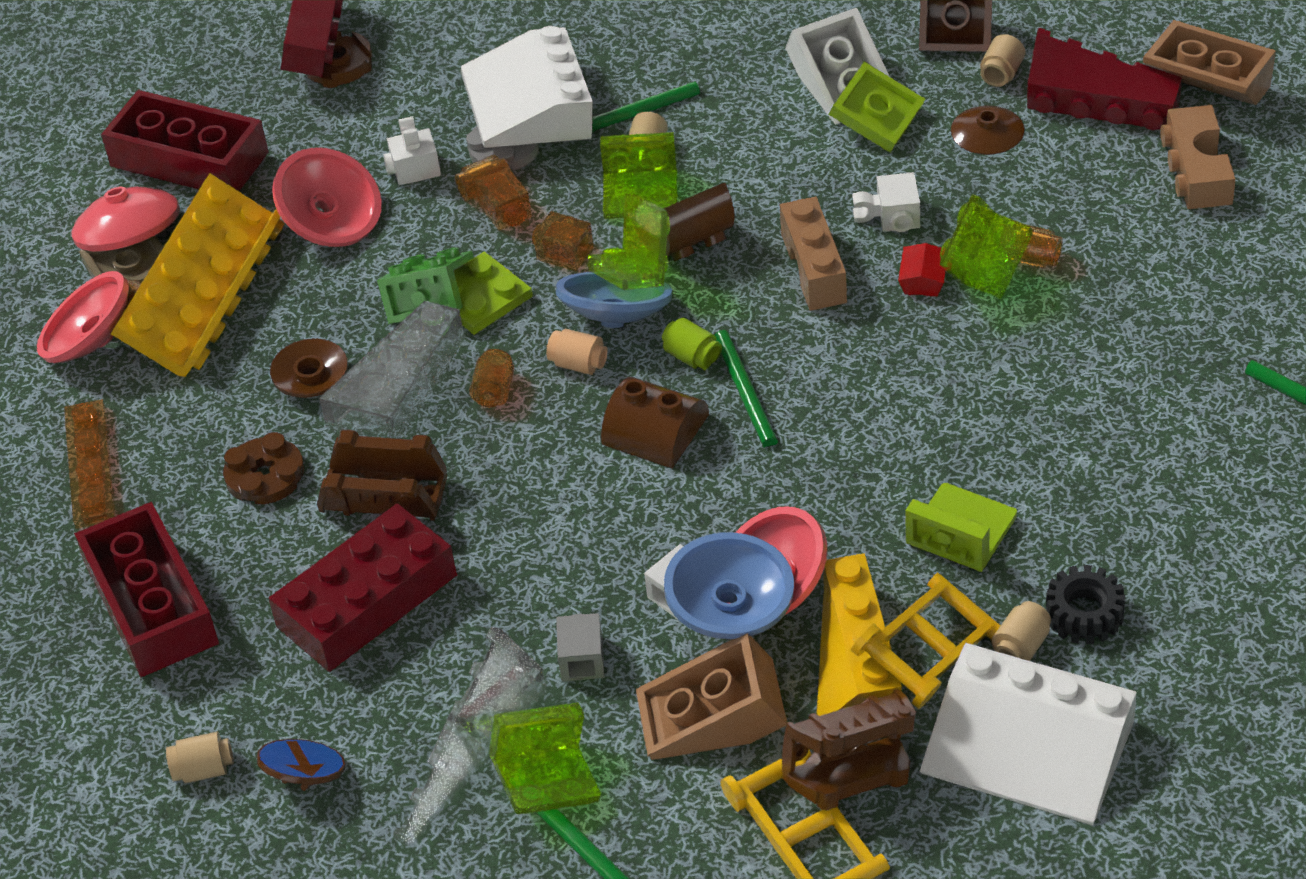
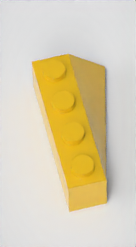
(847, 612)

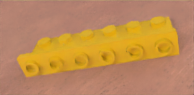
(198, 277)

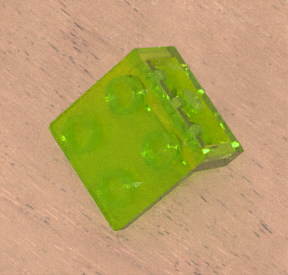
(638, 166)
(984, 248)
(643, 255)
(541, 758)

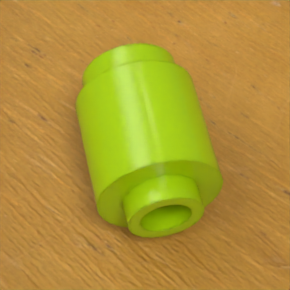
(691, 343)

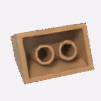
(1213, 61)

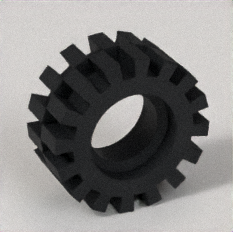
(1091, 586)

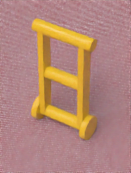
(924, 687)
(741, 796)

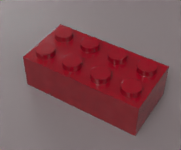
(184, 141)
(363, 587)
(146, 589)

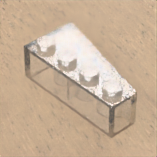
(396, 376)

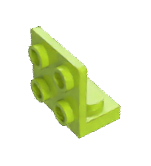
(958, 525)

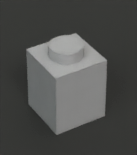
(580, 647)

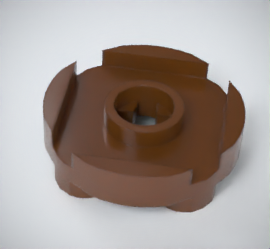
(352, 61)
(267, 451)

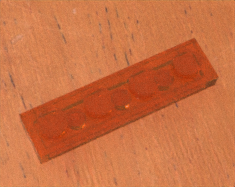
(89, 463)

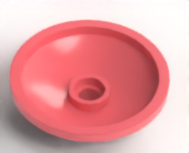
(334, 184)
(124, 218)
(84, 319)
(800, 542)

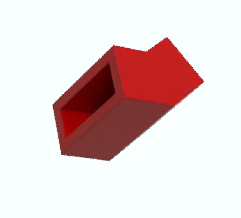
(921, 270)

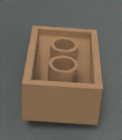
(712, 701)

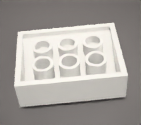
(529, 91)
(1029, 733)

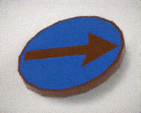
(300, 762)

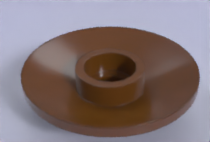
(987, 130)
(308, 367)

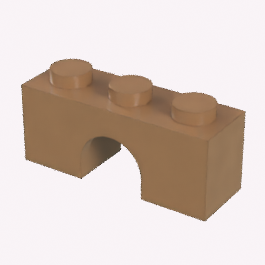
(1193, 143)
(816, 254)

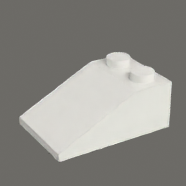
(831, 54)

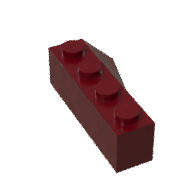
(308, 36)
(1098, 85)

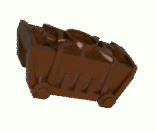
(386, 474)
(841, 757)

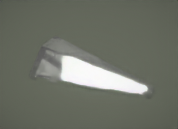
(502, 684)

